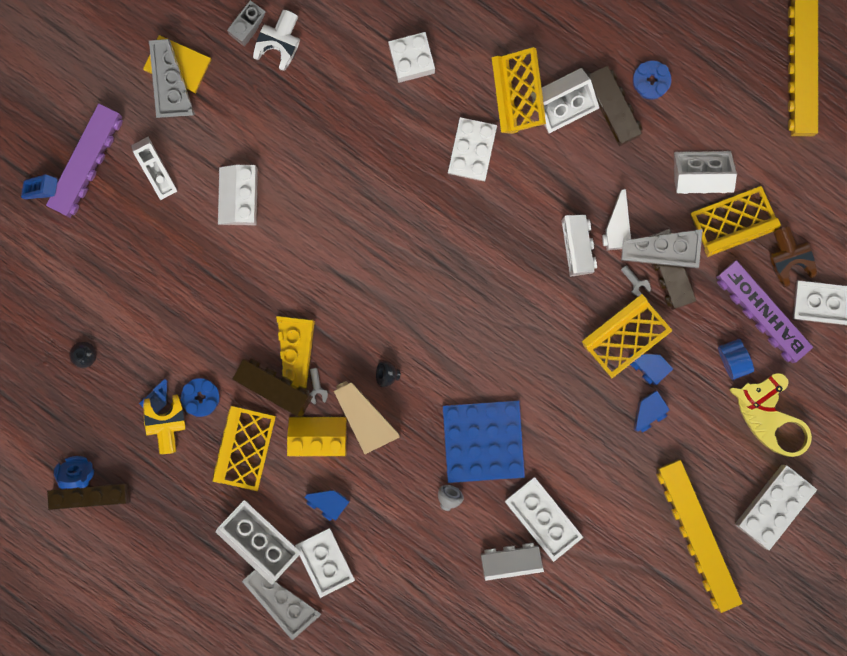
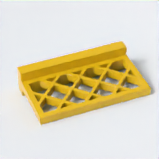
(506, 93)
(746, 233)
(618, 322)
(227, 444)

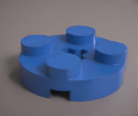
(659, 72)
(206, 388)
(67, 479)

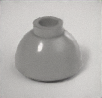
(449, 497)

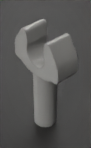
(635, 281)
(316, 386)

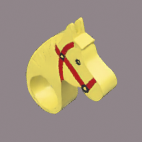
(758, 410)

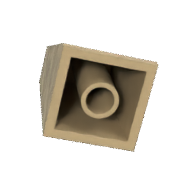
(365, 420)

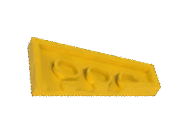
(296, 346)

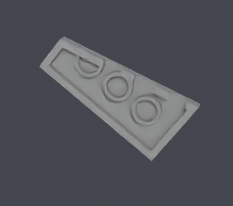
(168, 84)
(672, 249)
(285, 608)

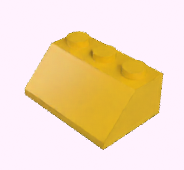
(317, 436)

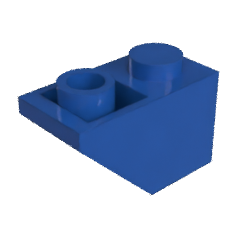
(652, 366)
(649, 410)
(330, 502)

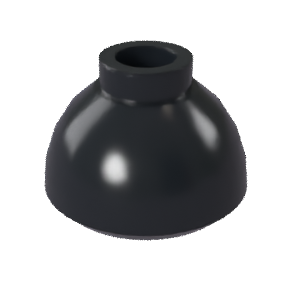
(82, 354)
(386, 374)

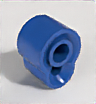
(736, 359)

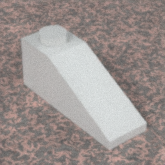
(153, 168)
(618, 225)

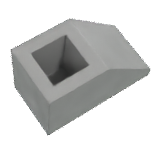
(246, 23)

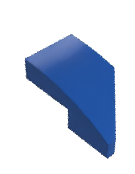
(158, 397)

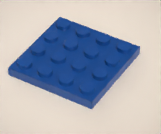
(483, 441)

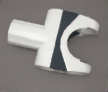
(279, 38)

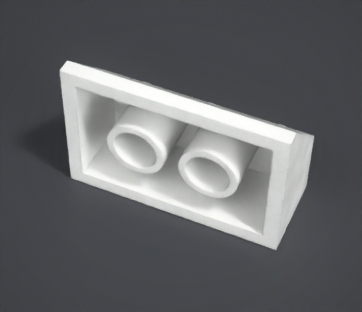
(567, 99)
(704, 172)
(238, 195)
(578, 245)
(511, 561)

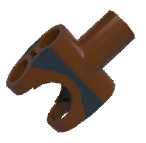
(790, 255)

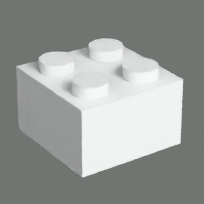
(411, 57)

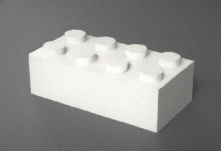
(775, 507)
(258, 542)

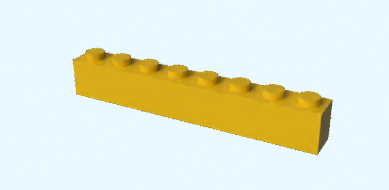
(803, 67)
(699, 536)

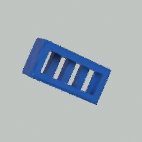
(42, 187)

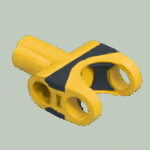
(164, 424)

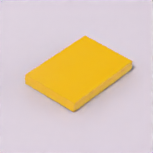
(191, 64)

